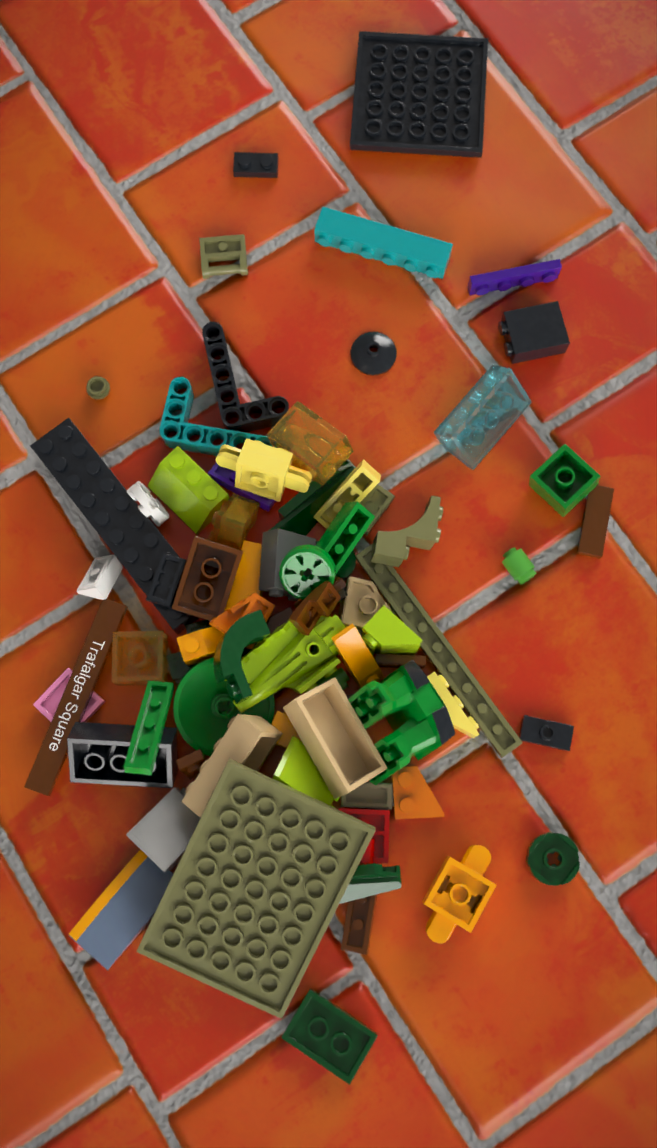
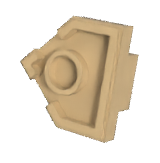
(361, 603)

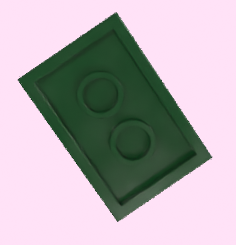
(329, 1036)

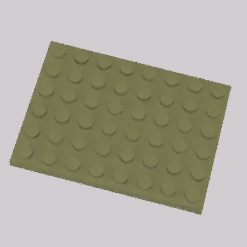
(256, 888)

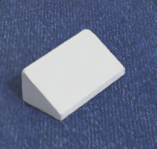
(100, 577)

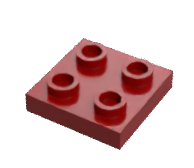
(379, 844)

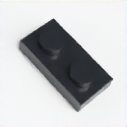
(256, 165)

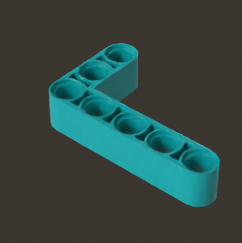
(187, 430)

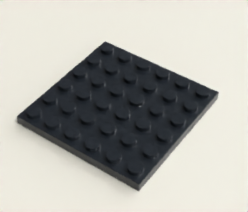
(419, 94)

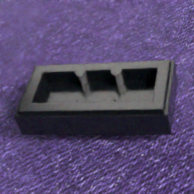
(166, 580)
(546, 733)

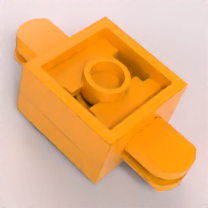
(458, 894)

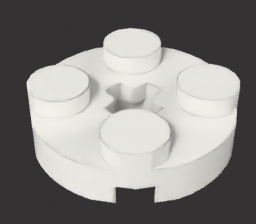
(148, 504)

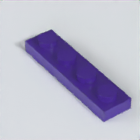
(518, 276)

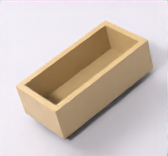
(335, 738)
(246, 742)

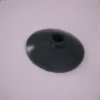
(373, 362)

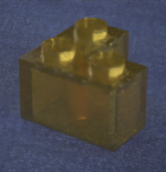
(234, 521)

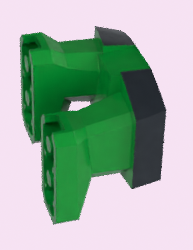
(413, 712)

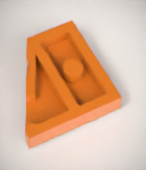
(246, 606)
(413, 796)

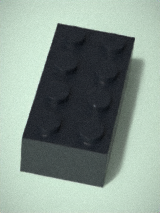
(100, 751)

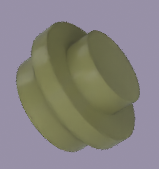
(98, 388)

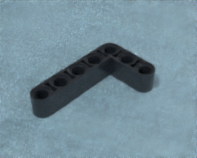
(228, 389)

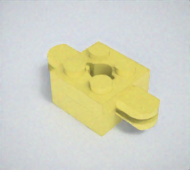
(263, 469)

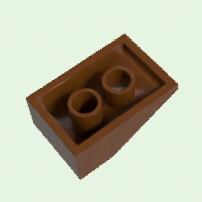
(207, 578)

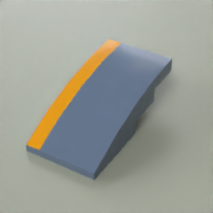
(122, 910)

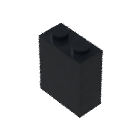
(534, 332)

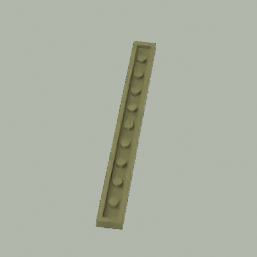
(441, 654)

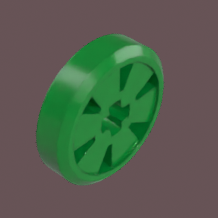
(300, 559)

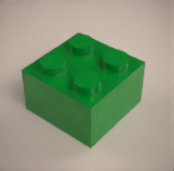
(564, 480)

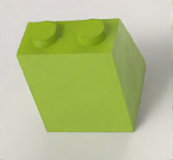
(301, 773)

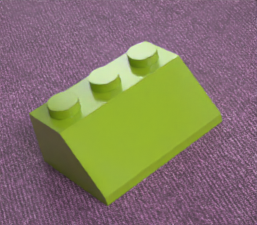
(187, 490)
(389, 635)

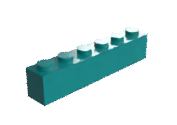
(382, 243)

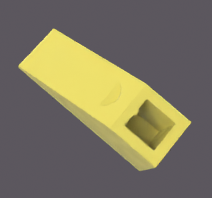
(454, 706)

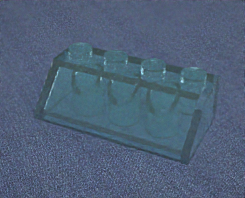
(483, 416)

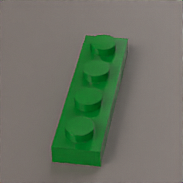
(149, 728)

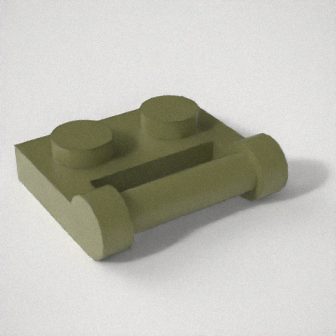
(223, 249)

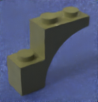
(393, 546)

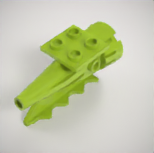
(286, 661)

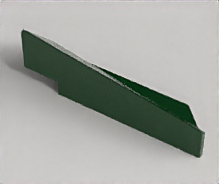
(299, 512)
(372, 880)

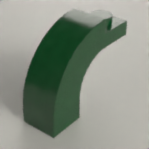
(227, 658)

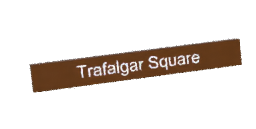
(76, 697)

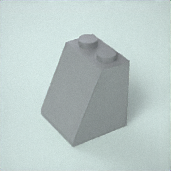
(165, 830)

